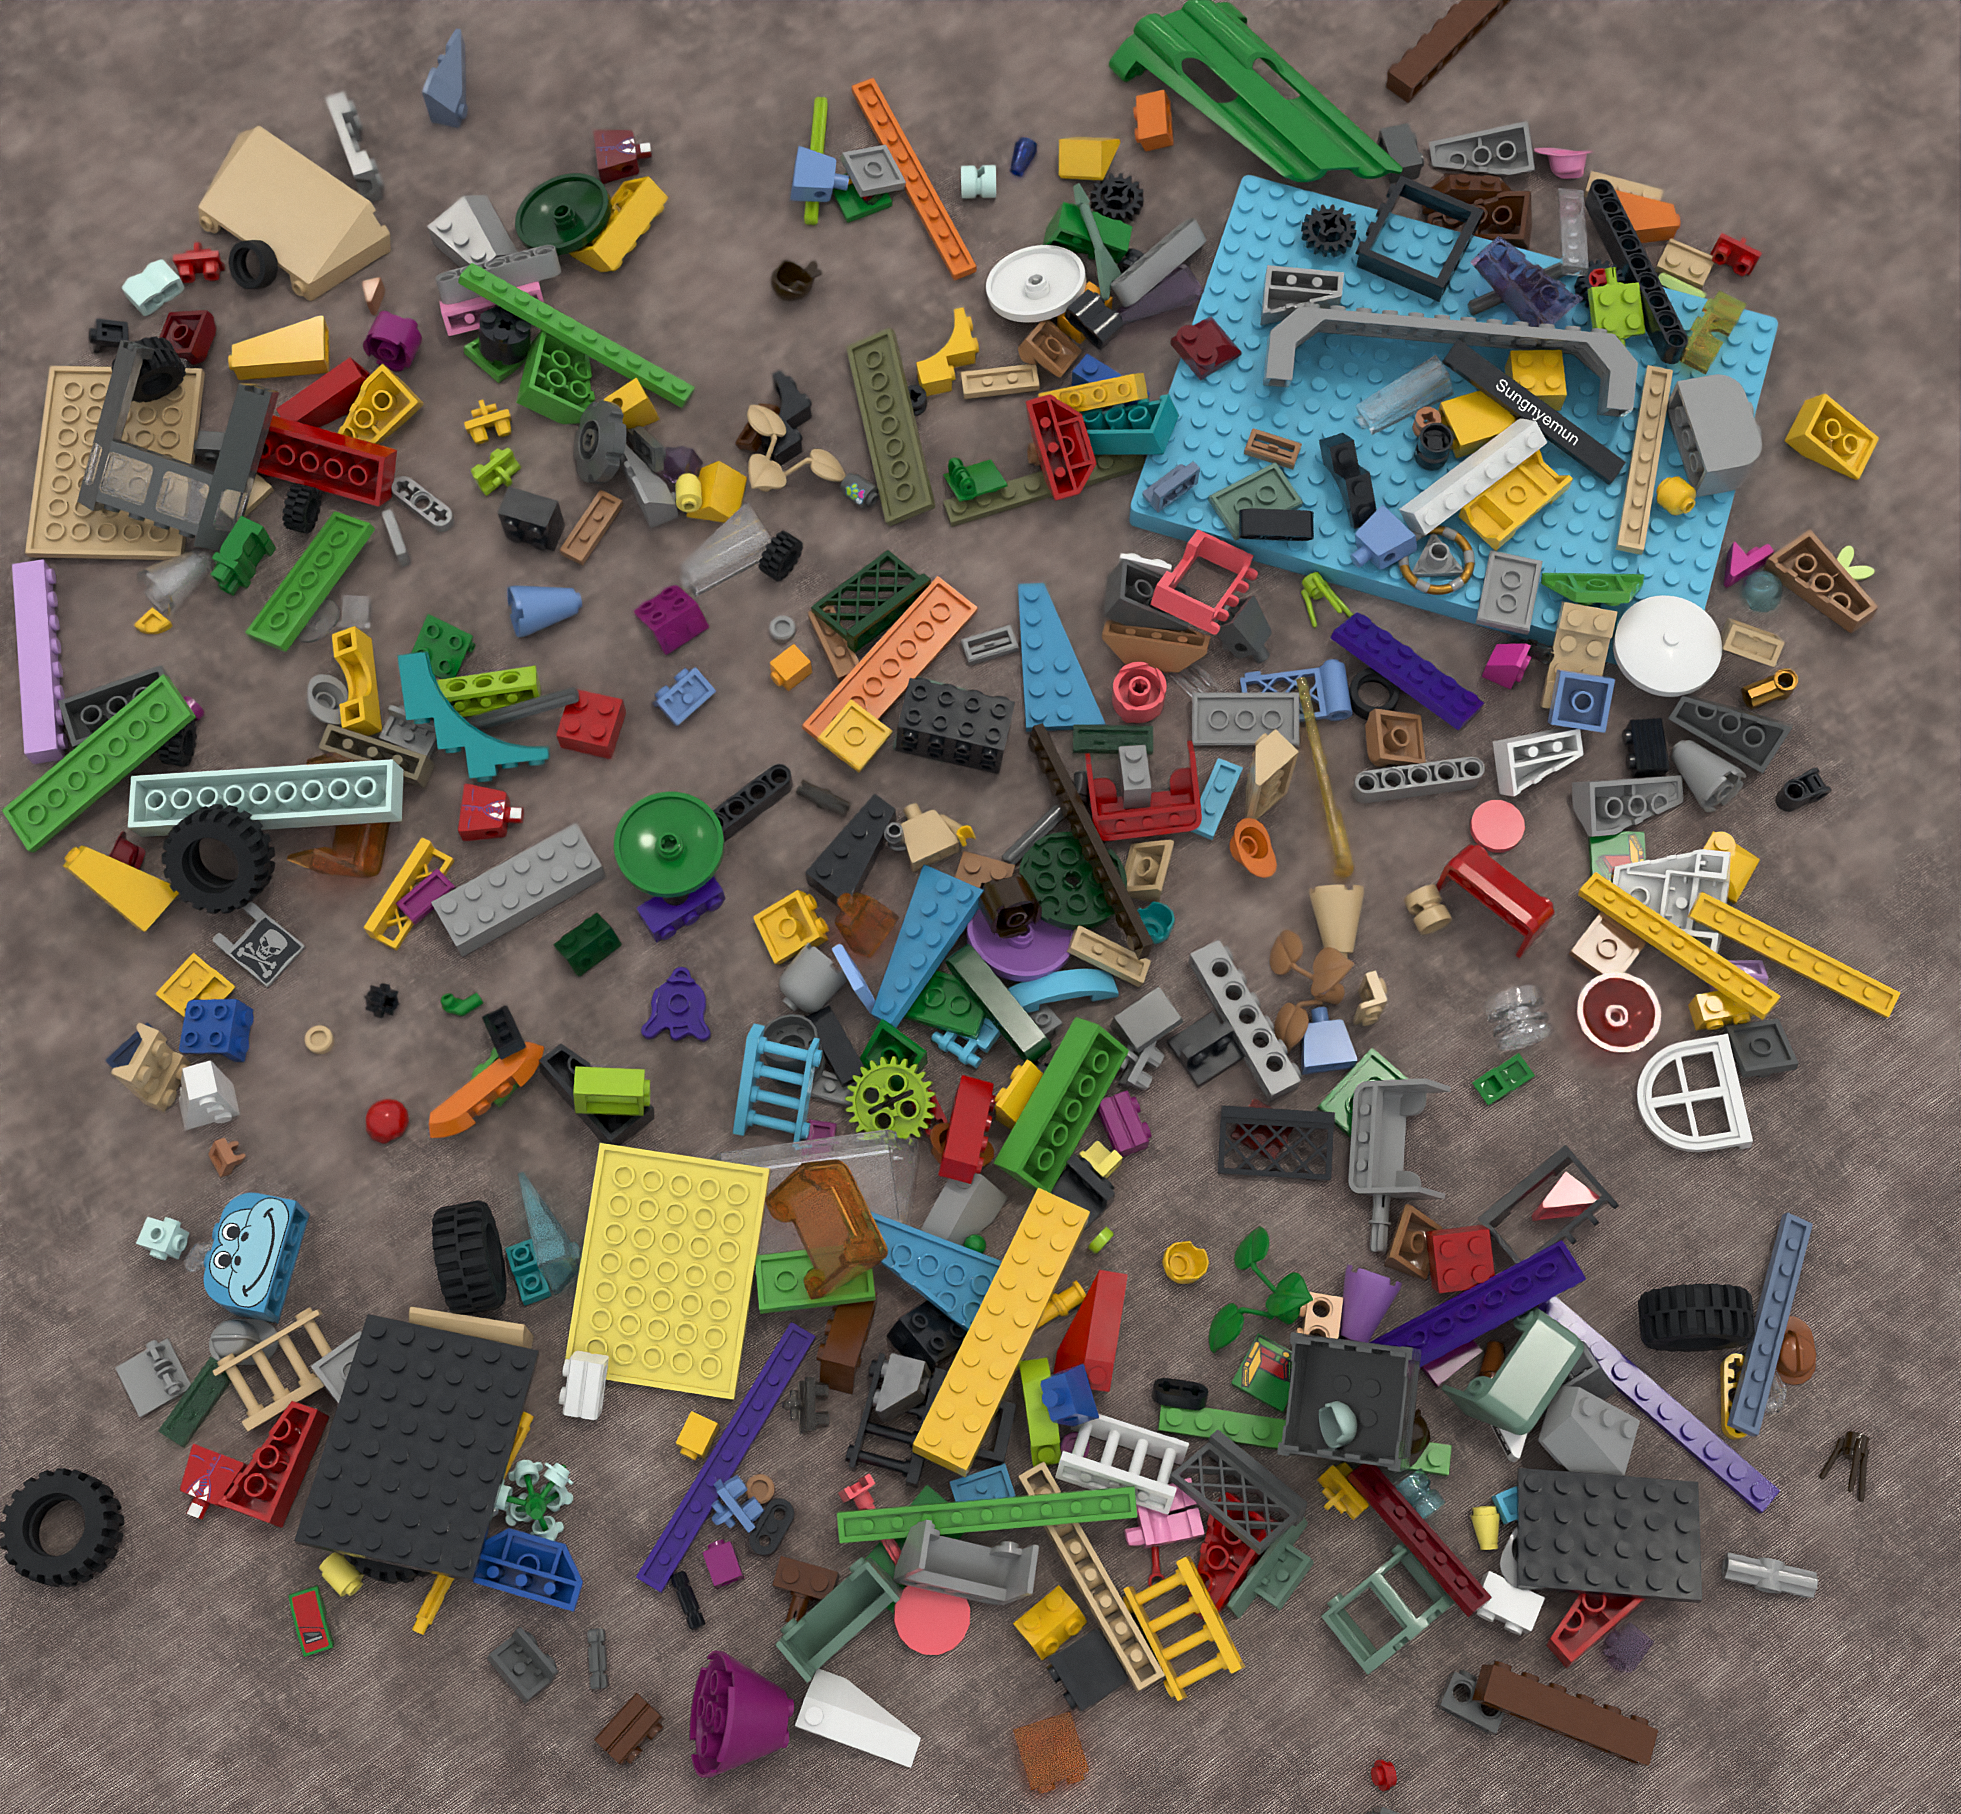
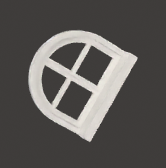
(1729, 1089)

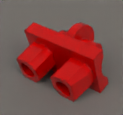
(1735, 254)
(199, 261)

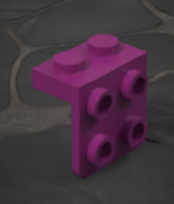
(672, 618)

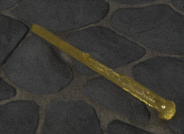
(1335, 820)

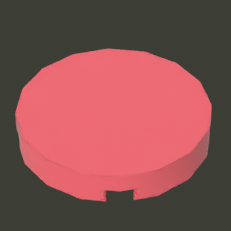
(1497, 826)

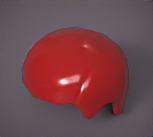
(386, 1120)

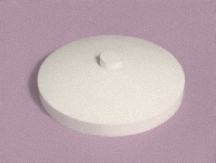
(1035, 283)
(1667, 646)

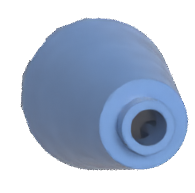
(540, 607)

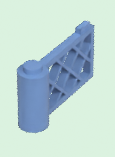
(1330, 685)

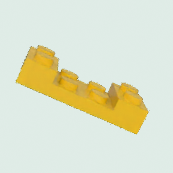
(1514, 500)

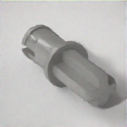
(1379, 1223)

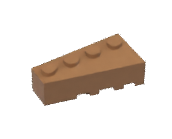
(1822, 581)

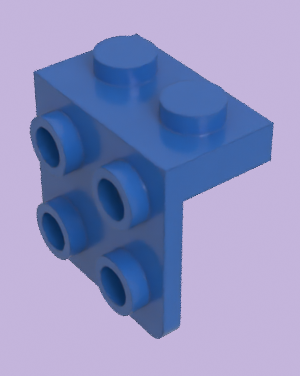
(217, 1028)

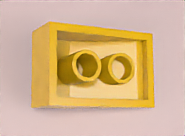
(1831, 436)

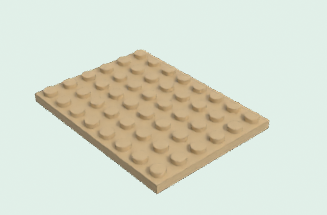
(70, 419)

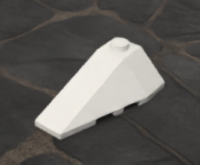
(849, 1716)

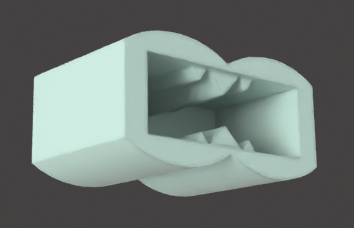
(152, 287)

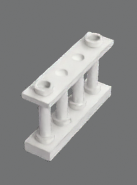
(1095, 1475)

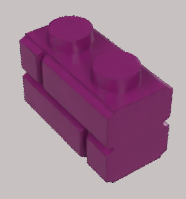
(1123, 1124)

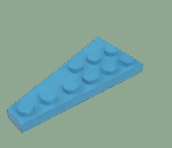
(1052, 676)
(931, 927)
(938, 1269)

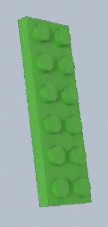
(310, 581)

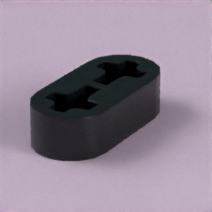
(1180, 1393)

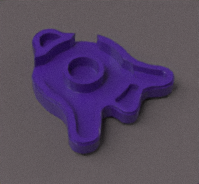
(679, 1008)

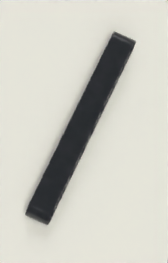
(1629, 256)

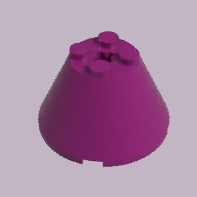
(735, 1716)

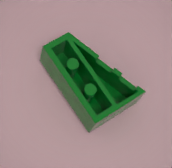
(1070, 232)

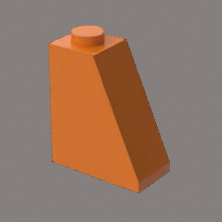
(1650, 218)

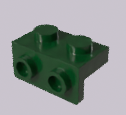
(588, 944)

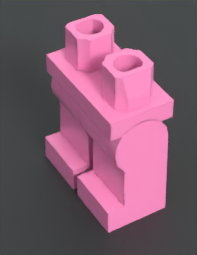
(1162, 1529)

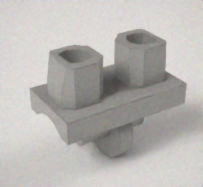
(1136, 1061)

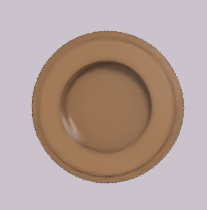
(761, 1488)

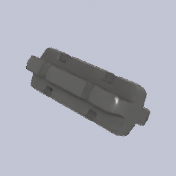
(597, 1658)

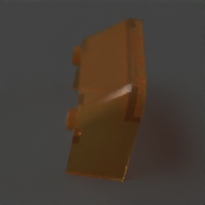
(356, 847)

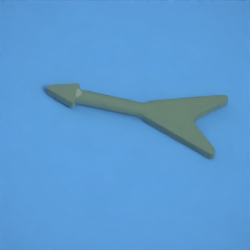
(1106, 267)

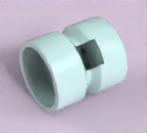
(978, 181)

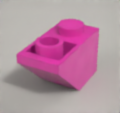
(1507, 664)

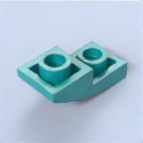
(527, 1274)

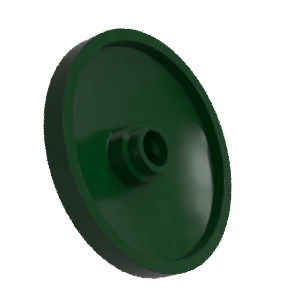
(564, 213)

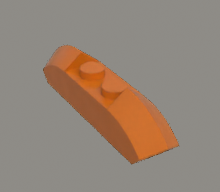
(476, 1096)

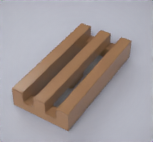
(1271, 452)

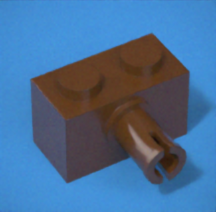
(804, 1583)

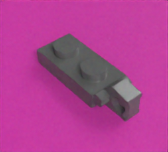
(647, 448)

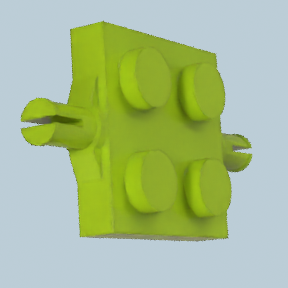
(1617, 307)

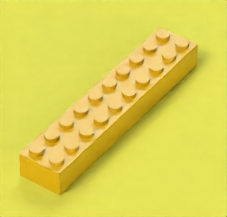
(1000, 1333)

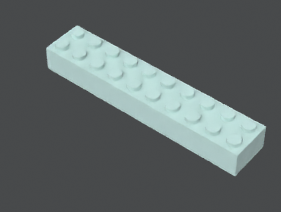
(272, 795)

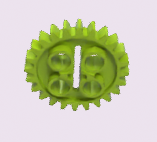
(880, 1079)

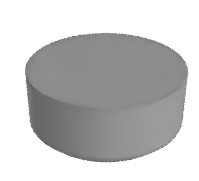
(782, 629)

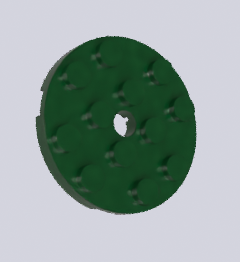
(1063, 905)

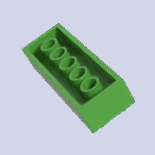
(1061, 1106)

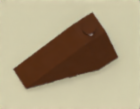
(1503, 215)

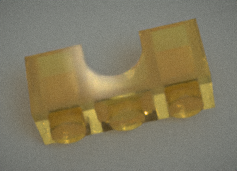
(1720, 316)

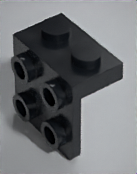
(1084, 1188)
(926, 1335)
(1087, 1670)

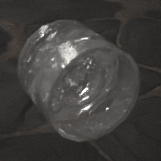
(1518, 1018)

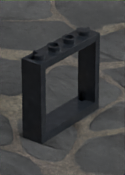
(1406, 275)

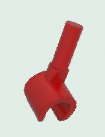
(1155, 1566)

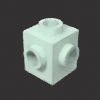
(163, 1238)

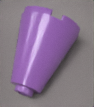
(1364, 1303)

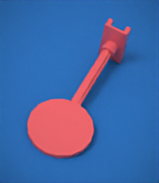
(923, 1618)

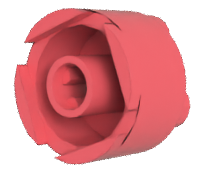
(1140, 706)

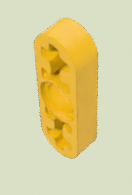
(1728, 1375)

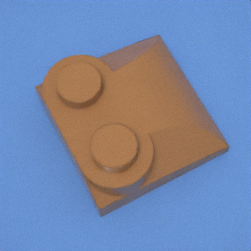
(1049, 348)
(1394, 738)

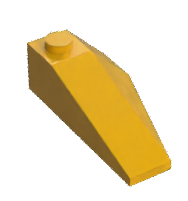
(380, 407)

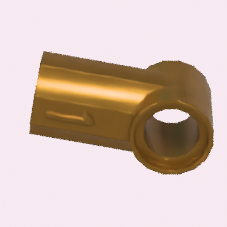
(1769, 689)

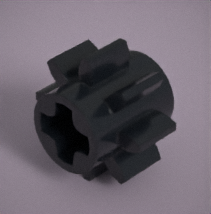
(381, 1000)

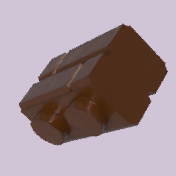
(630, 1730)

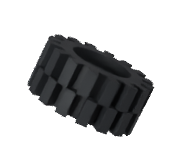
(301, 508)
(780, 555)
(180, 747)

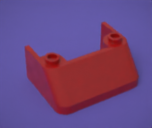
(1168, 813)
(1499, 892)

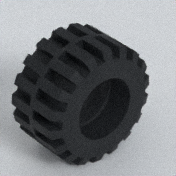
(159, 374)

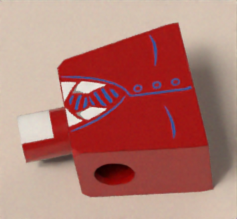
(486, 813)
(208, 1478)

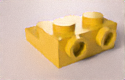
(791, 925)

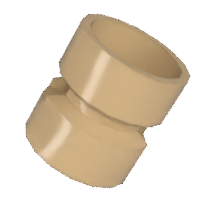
(1426, 907)

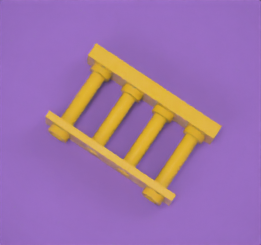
(1199, 1603)

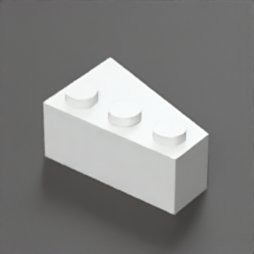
(1532, 756)
(206, 1096)

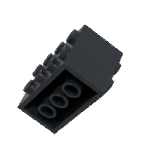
(954, 725)

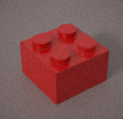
(592, 724)
(1459, 1257)

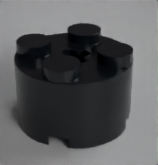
(503, 336)

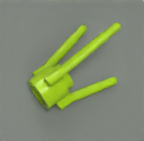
(1317, 588)

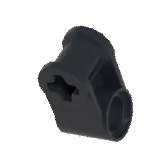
(1806, 789)

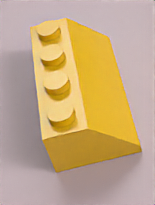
(631, 212)

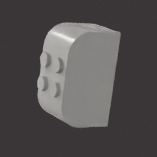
(1714, 432)

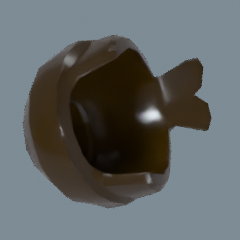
(792, 281)

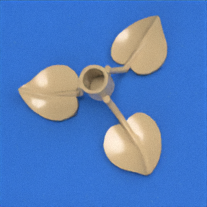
(769, 474)

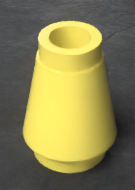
(1486, 1526)

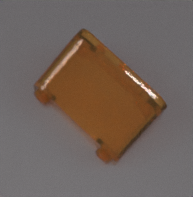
(830, 1222)

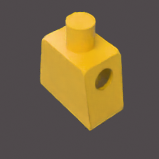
(634, 404)

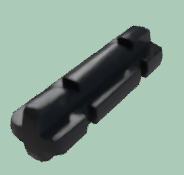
(687, 1600)

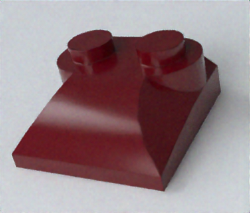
(190, 333)
(1204, 347)

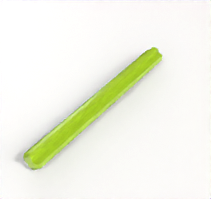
(817, 145)

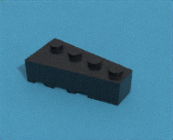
(853, 852)

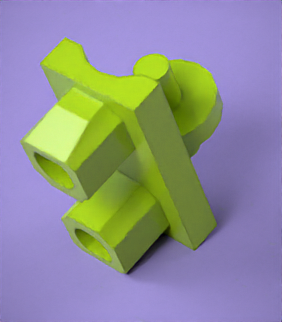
(497, 471)

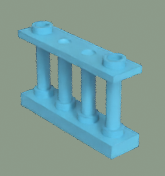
(754, 1069)

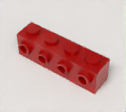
(966, 1130)

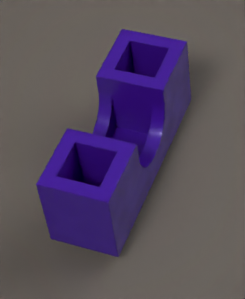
(664, 919)

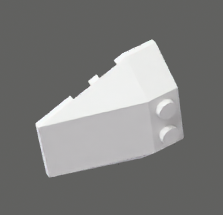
(1673, 885)

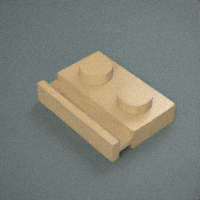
(1685, 263)

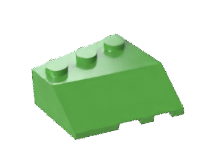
(556, 380)

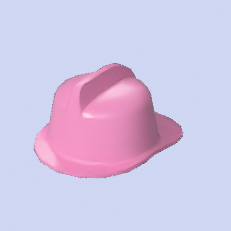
(1564, 162)

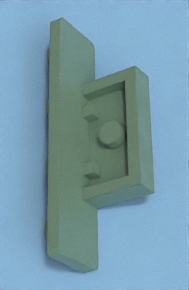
(1275, 1573)

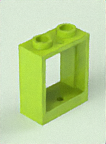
(611, 1091)

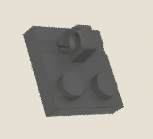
(1761, 1048)

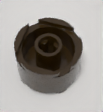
(1009, 906)

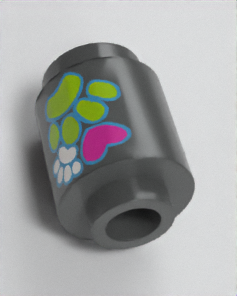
(859, 490)

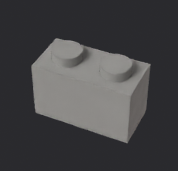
(1134, 776)

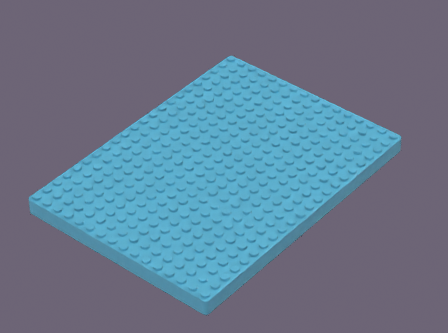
(1342, 370)

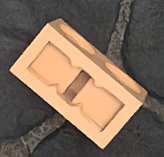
(1324, 1326)

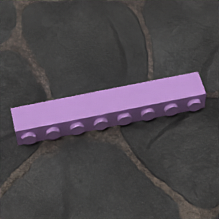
(38, 661)

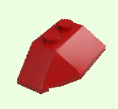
(1060, 445)

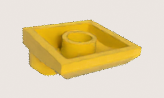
(1741, 862)

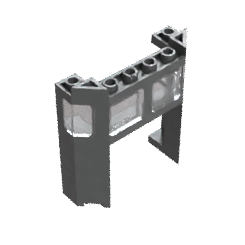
(167, 488)

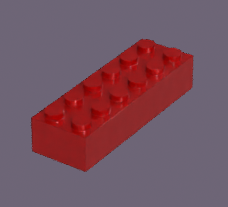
(328, 461)

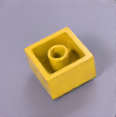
(1540, 374)

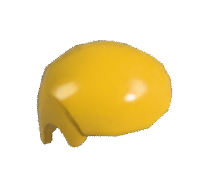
(1185, 1262)

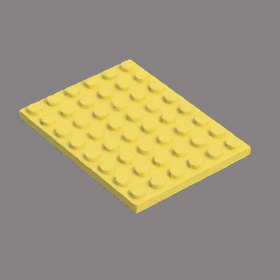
(669, 1268)

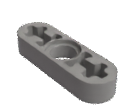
(426, 514)

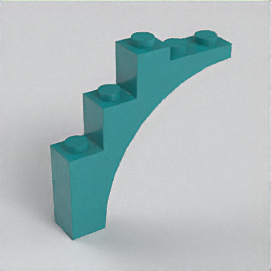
(483, 752)

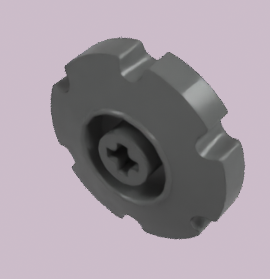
(599, 442)

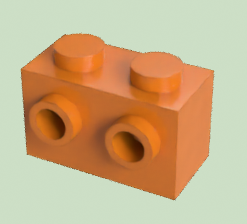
(1154, 120)

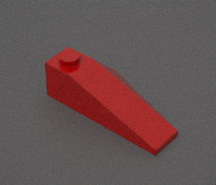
(1095, 1331)
(1226, 1557)

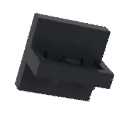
(1205, 1049)

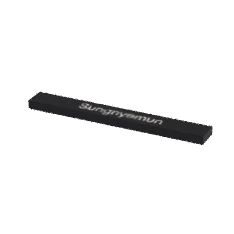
(1528, 406)

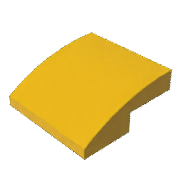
(193, 982)

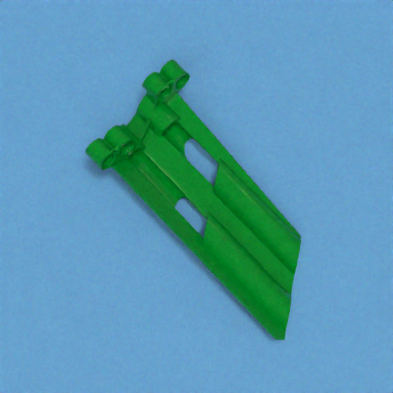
(1293, 136)

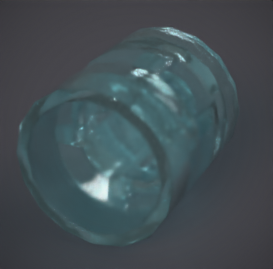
(1419, 1495)

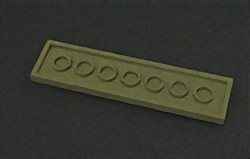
(890, 427)

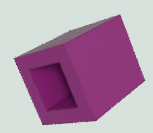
(722, 1563)

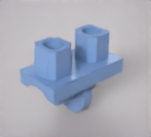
(744, 1513)

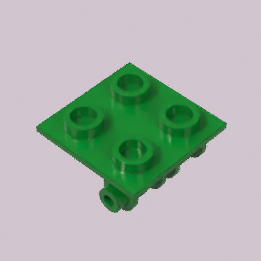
(973, 479)
(445, 646)

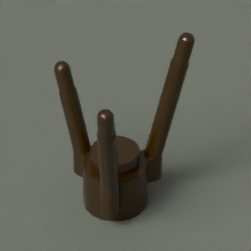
(1854, 1449)

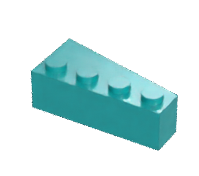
(1133, 428)

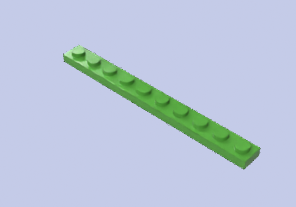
(576, 334)
(1267, 1433)
(989, 1514)

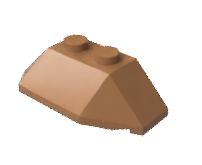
(1160, 648)

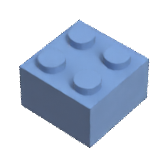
(1581, 700)

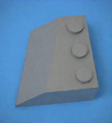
(471, 232)
(1587, 1433)

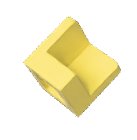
(1102, 1159)

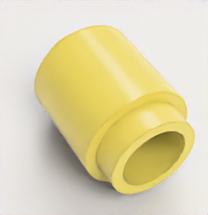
(688, 493)
(341, 1574)

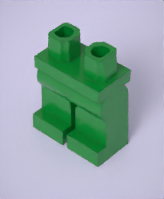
(241, 555)

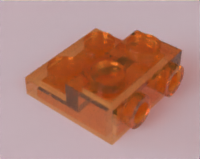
(1051, 1752)

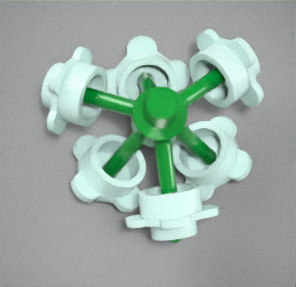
(534, 1505)

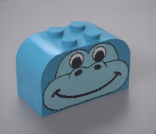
(254, 1255)

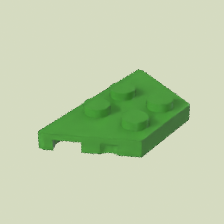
(1594, 587)

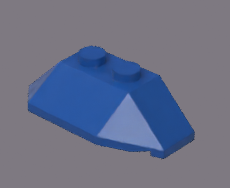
(530, 1568)

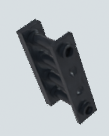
(911, 1468)

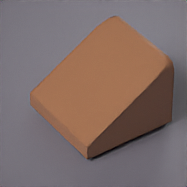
(374, 293)

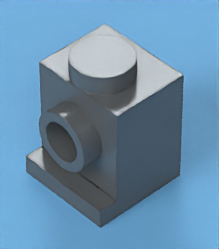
(208, 445)

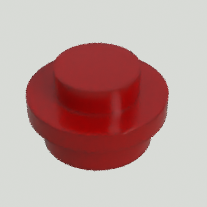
(1383, 1775)

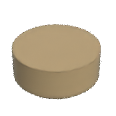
(319, 1039)

